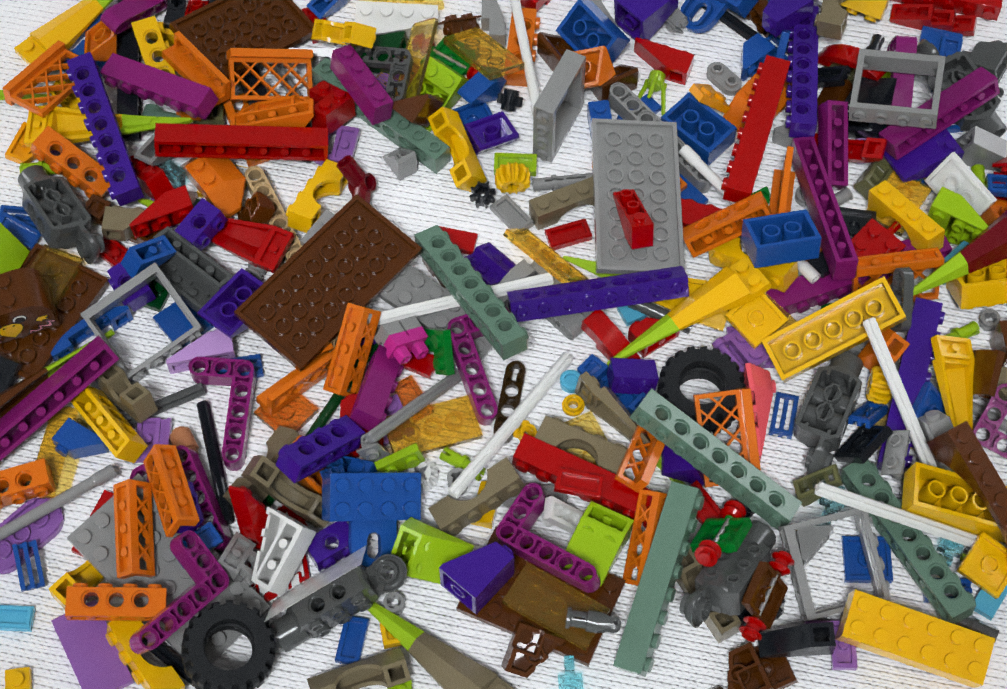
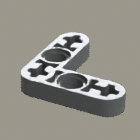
(394, 64)
(903, 290)

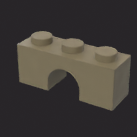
(130, 398)

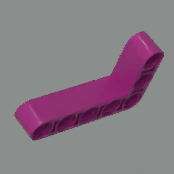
(121, 15)
(905, 82)
(472, 360)
(236, 404)
(993, 426)
(202, 486)
(541, 547)
(186, 601)

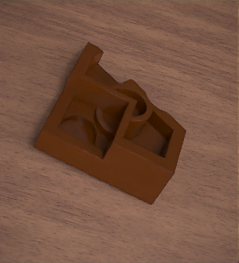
(257, 209)
(528, 649)

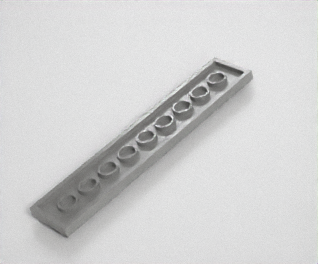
(414, 287)

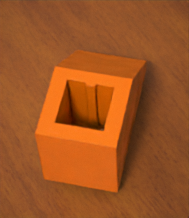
(895, 344)

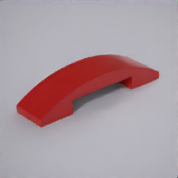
(845, 55)
(864, 150)

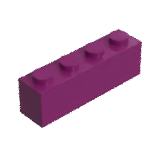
(361, 84)
(834, 141)
(376, 390)

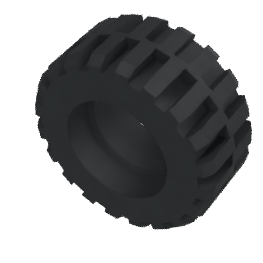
(701, 365)
(228, 617)

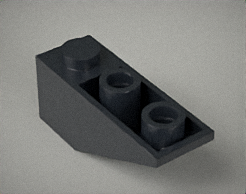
(798, 640)

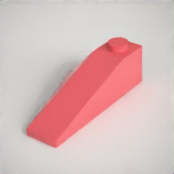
(762, 391)

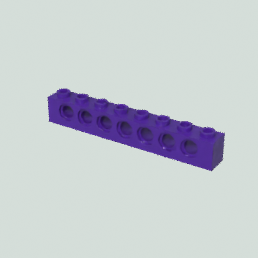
(802, 78)
(89, 82)
(598, 293)

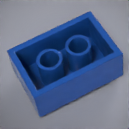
(590, 28)
(701, 128)
(780, 238)

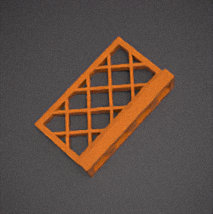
(265, 57)
(39, 72)
(782, 186)
(881, 264)
(745, 420)

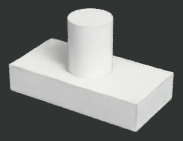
(560, 514)

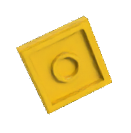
(756, 319)
(986, 565)

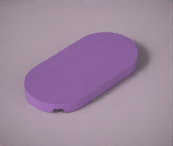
(41, 530)

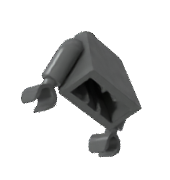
(991, 57)

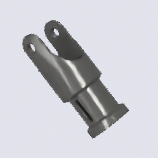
(592, 621)

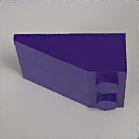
(925, 158)
(221, 307)

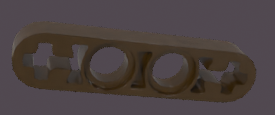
(506, 401)

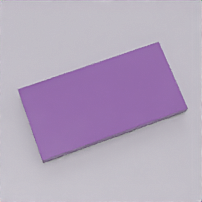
(90, 654)

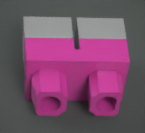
(403, 338)

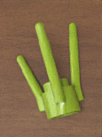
(655, 83)

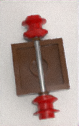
(765, 595)

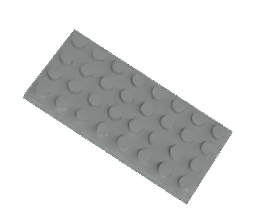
(642, 159)
(97, 544)

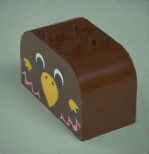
(25, 304)

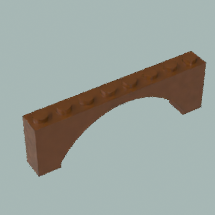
(965, 456)

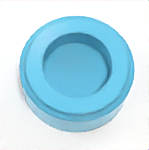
(569, 380)

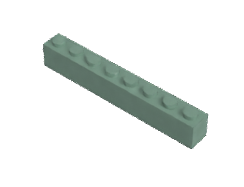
(658, 579)

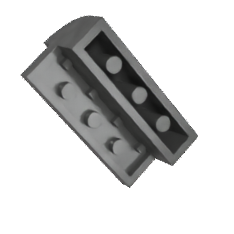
(192, 271)

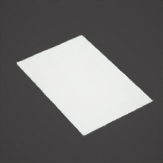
(316, 582)

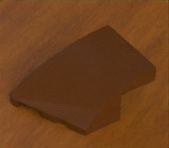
(986, 372)
(752, 672)

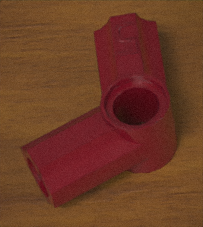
(358, 181)

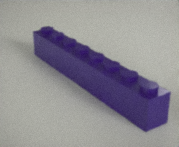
(915, 363)

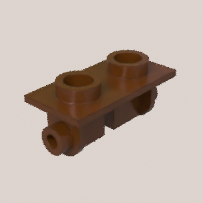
(453, 24)

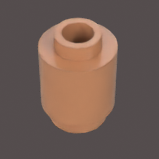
(184, 437)

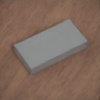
(511, 214)

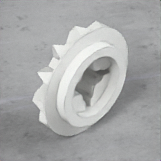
(430, 474)

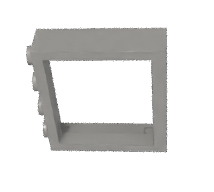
(901, 63)
(560, 105)
(124, 292)
(798, 576)

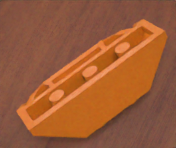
(739, 103)
(283, 111)
(217, 182)

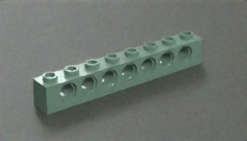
(399, 130)
(472, 293)
(715, 460)
(920, 570)

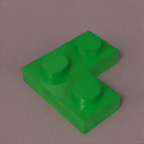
(440, 343)

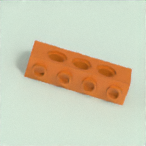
(532, 24)
(69, 153)
(723, 224)
(37, 472)
(78, 593)

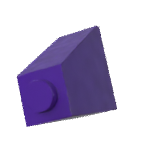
(785, 14)

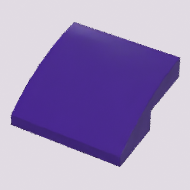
(490, 263)

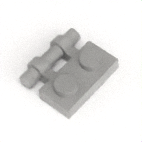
(234, 557)

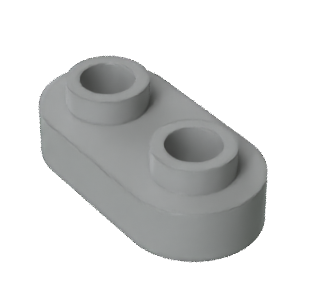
(722, 78)

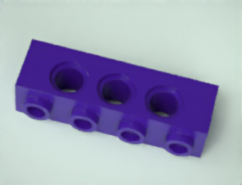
(319, 448)

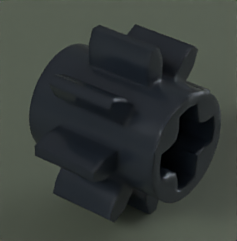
(509, 99)
(482, 188)

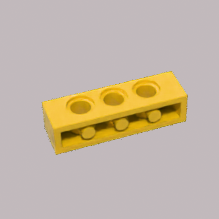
(145, 30)
(109, 424)

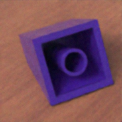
(642, 17)
(478, 575)

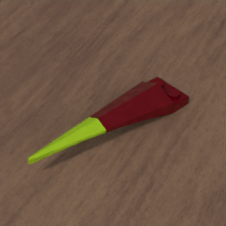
(981, 252)

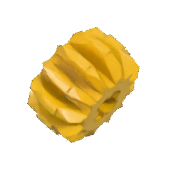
(512, 178)
(877, 387)

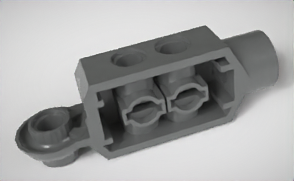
(957, 67)
(58, 213)
(827, 409)
(724, 584)
(338, 601)

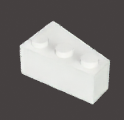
(281, 551)

